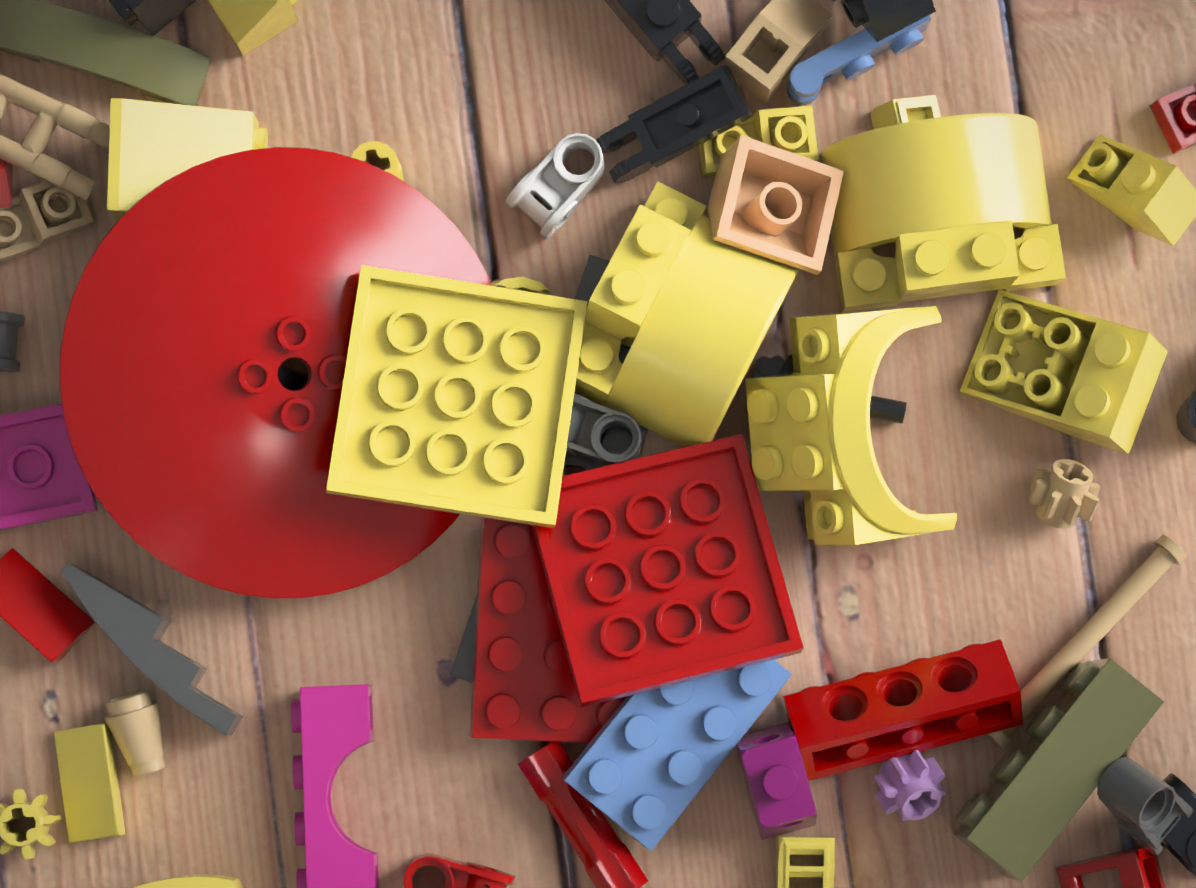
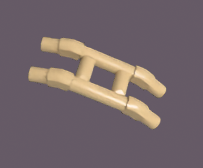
(49, 114)

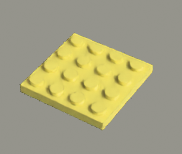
(457, 397)

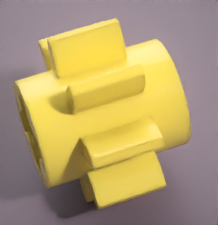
(34, 835)

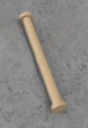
(1095, 629)

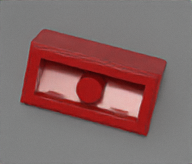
(39, 608)

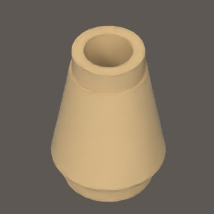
(137, 730)

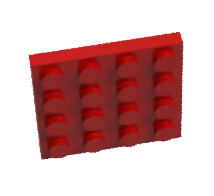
(665, 572)
(519, 655)

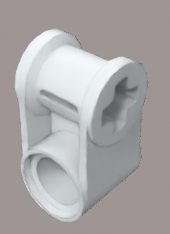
(556, 185)

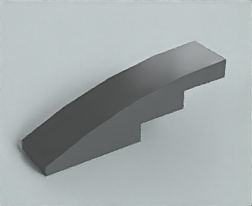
(138, 635)

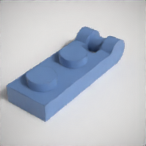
(848, 58)

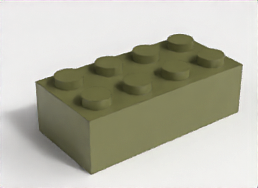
(1057, 767)

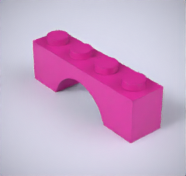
(332, 727)

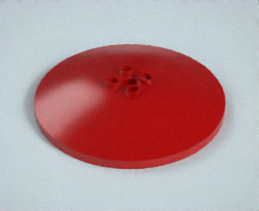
(181, 354)

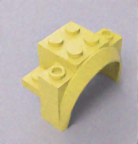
(816, 432)

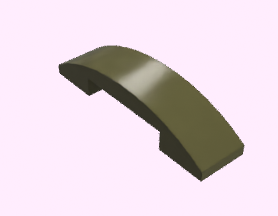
(103, 50)

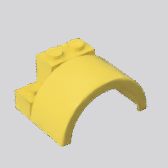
(949, 203)
(685, 311)

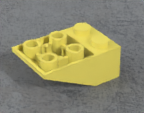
(1065, 370)

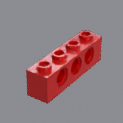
(905, 709)

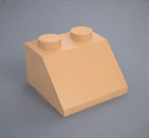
(774, 203)

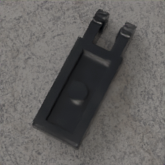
(678, 123)

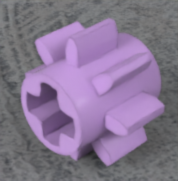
(910, 786)

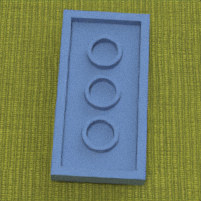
(668, 745)

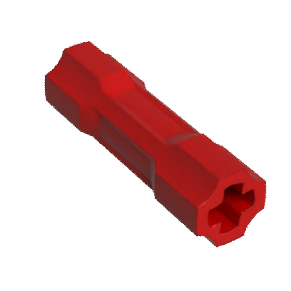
(584, 825)

